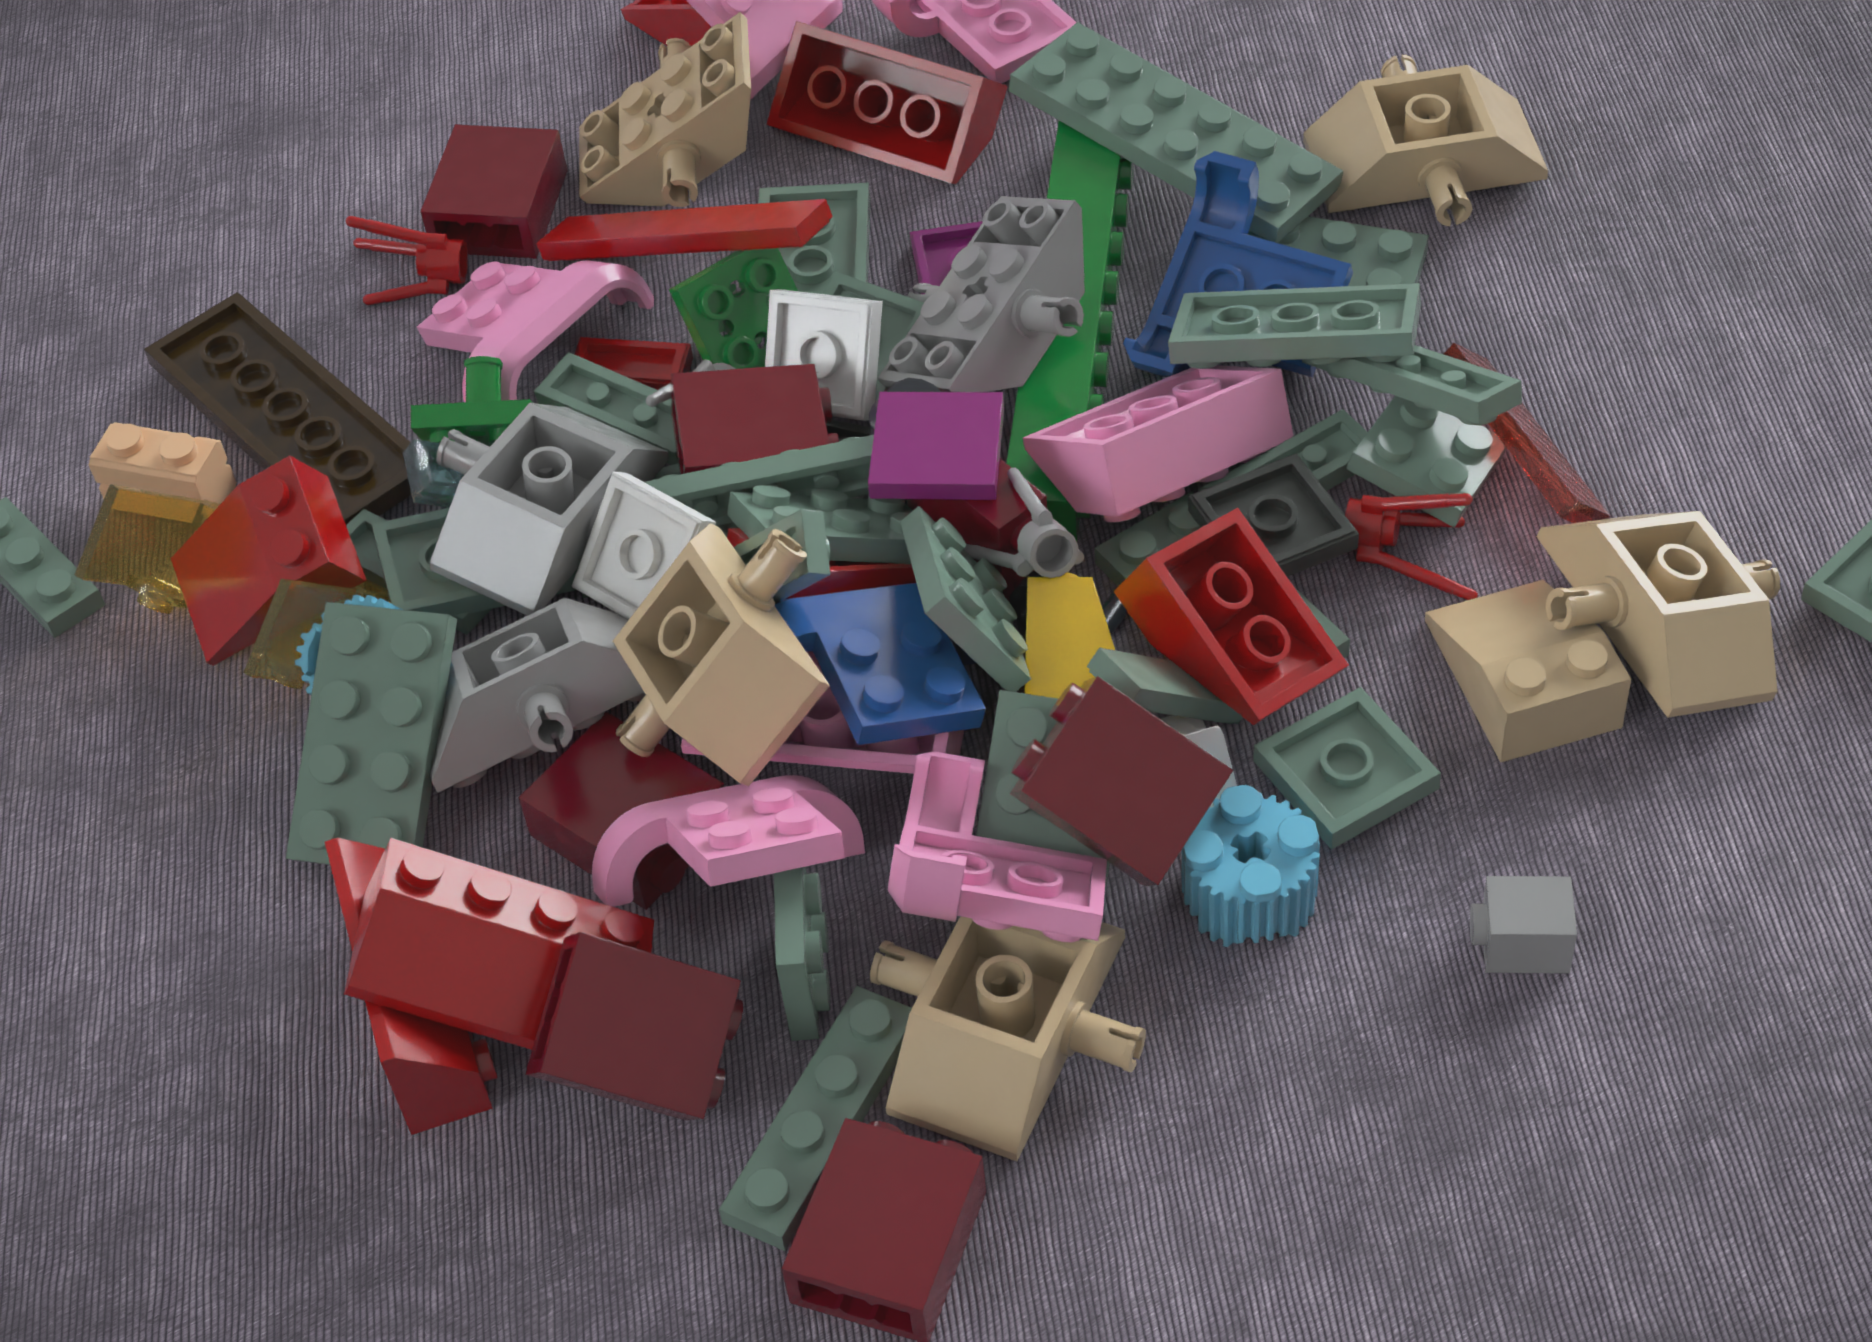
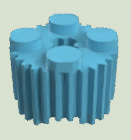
(1251, 868)

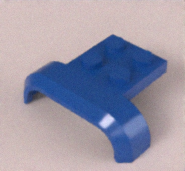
(1221, 256)
(886, 662)

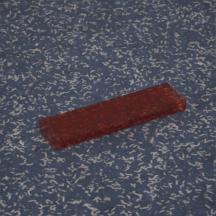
(1540, 456)

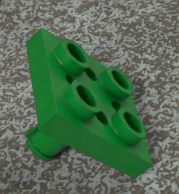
(713, 306)
(480, 417)

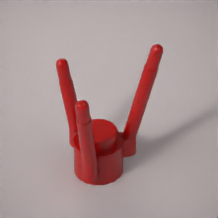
(436, 257)
(1379, 525)

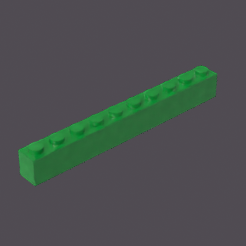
(1074, 365)

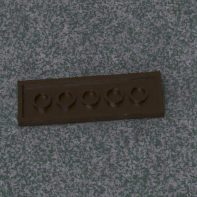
(283, 404)

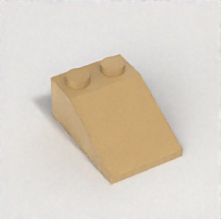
(1526, 677)

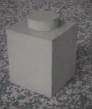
(1525, 924)

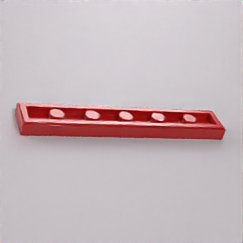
(686, 230)

